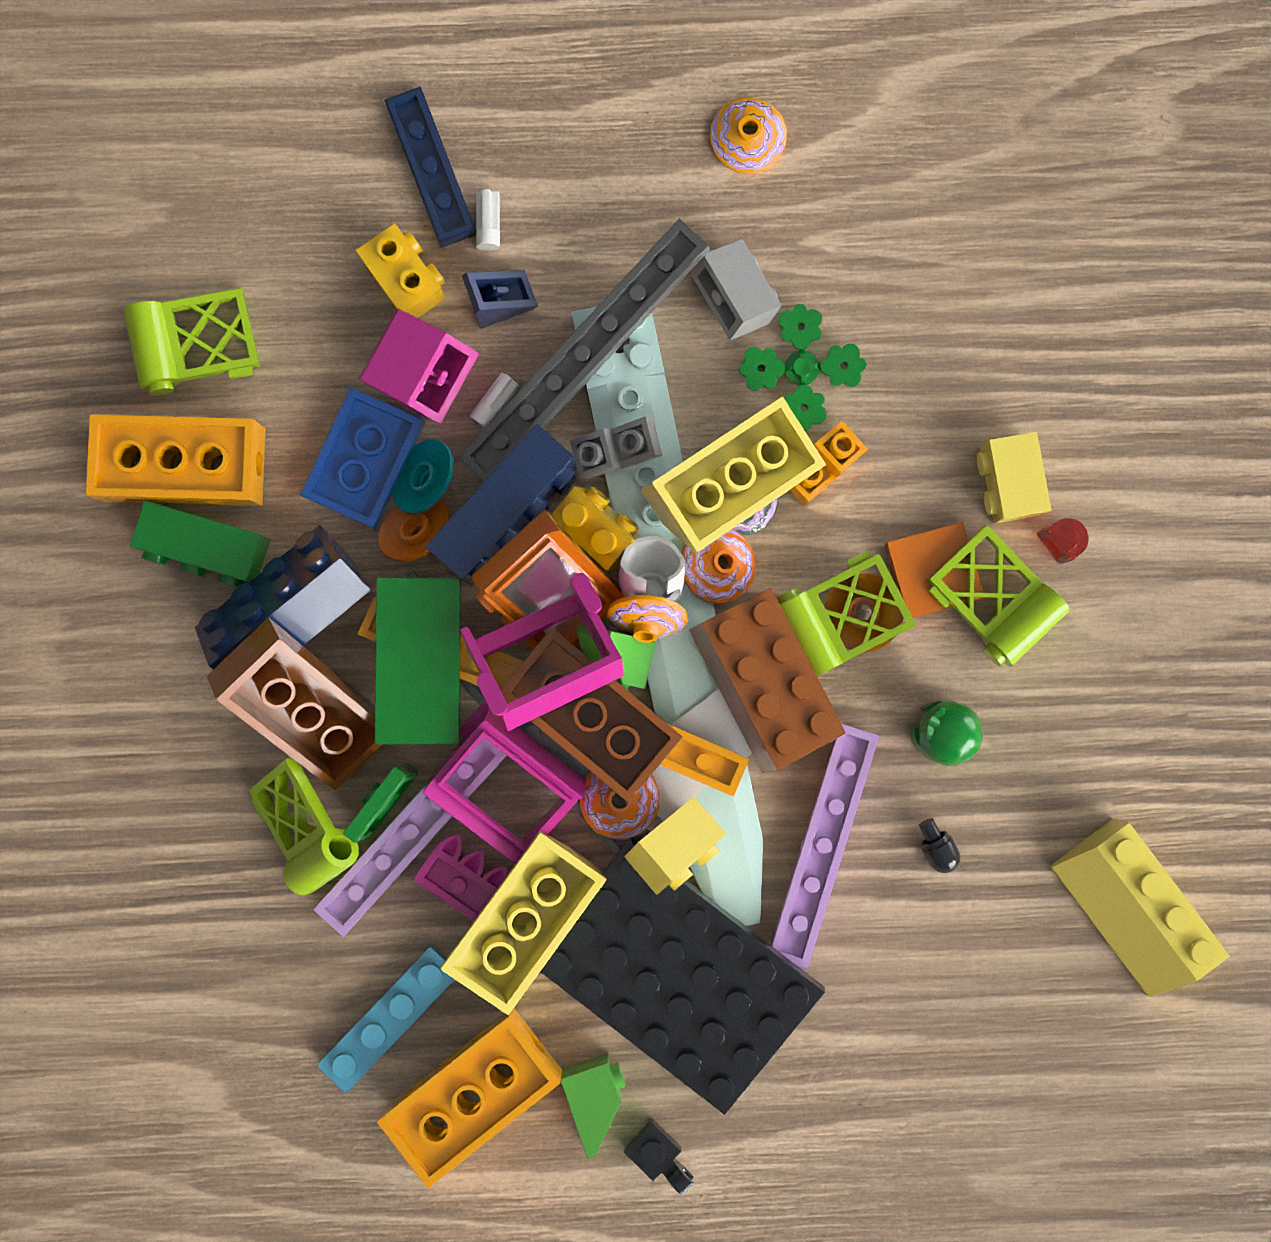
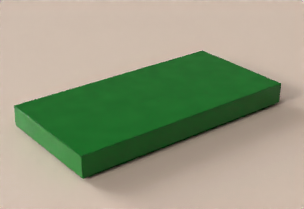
(418, 661)

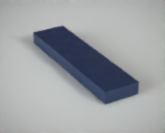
(430, 167)

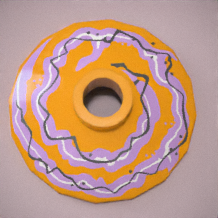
(742, 151)
(646, 617)

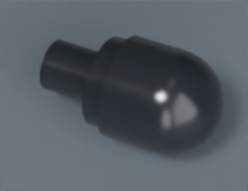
(939, 847)

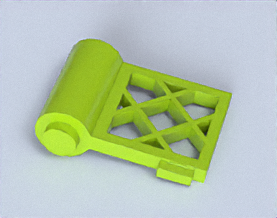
(158, 346)
(1017, 623)
(815, 628)
(317, 852)

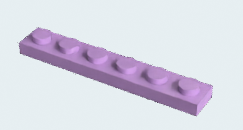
(401, 844)
(823, 845)

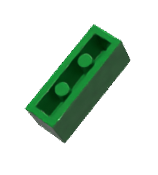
(199, 544)

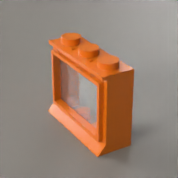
(536, 572)

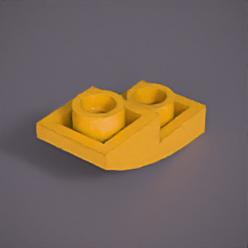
(839, 451)

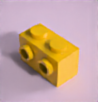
(401, 273)
(596, 526)

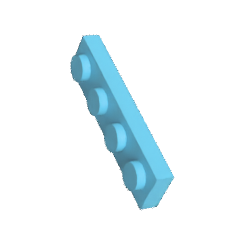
(387, 1020)

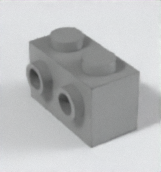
(736, 289)

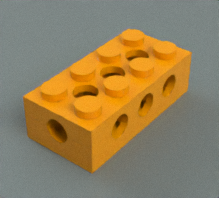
(160, 439)
(470, 1124)

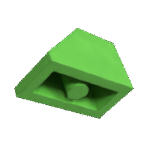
(635, 655)
(593, 1097)

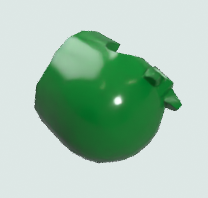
(947, 733)

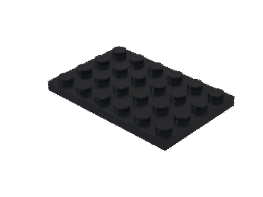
(682, 981)

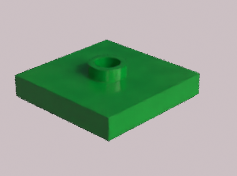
(380, 801)

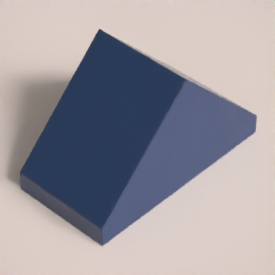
(499, 295)

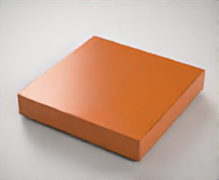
(919, 557)

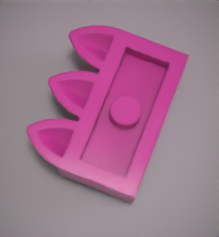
(457, 880)

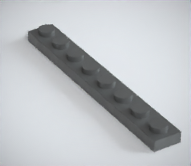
(588, 347)

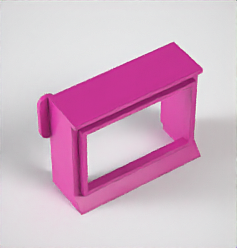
(566, 689)
(527, 754)

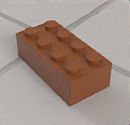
(767, 681)
(297, 703)
(602, 729)

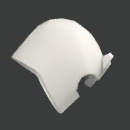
(652, 568)

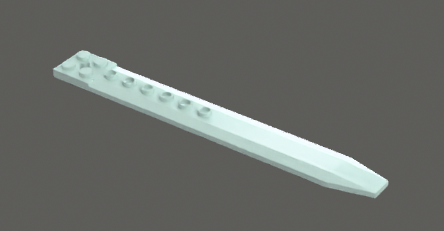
(678, 678)

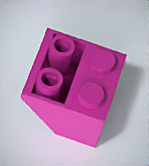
(418, 366)

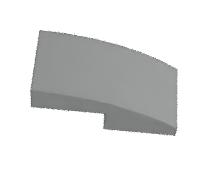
(616, 448)

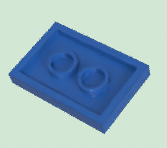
(363, 458)

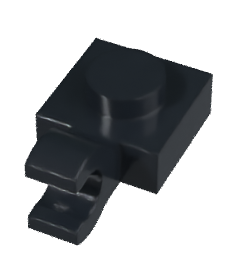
(656, 1153)

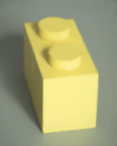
(1013, 478)
(675, 845)

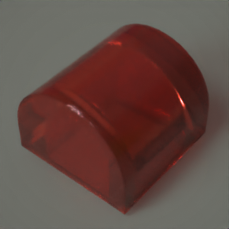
(1064, 539)

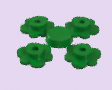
(802, 366)

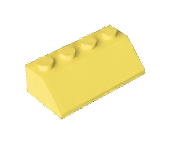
(734, 476)
(1139, 909)
(524, 922)

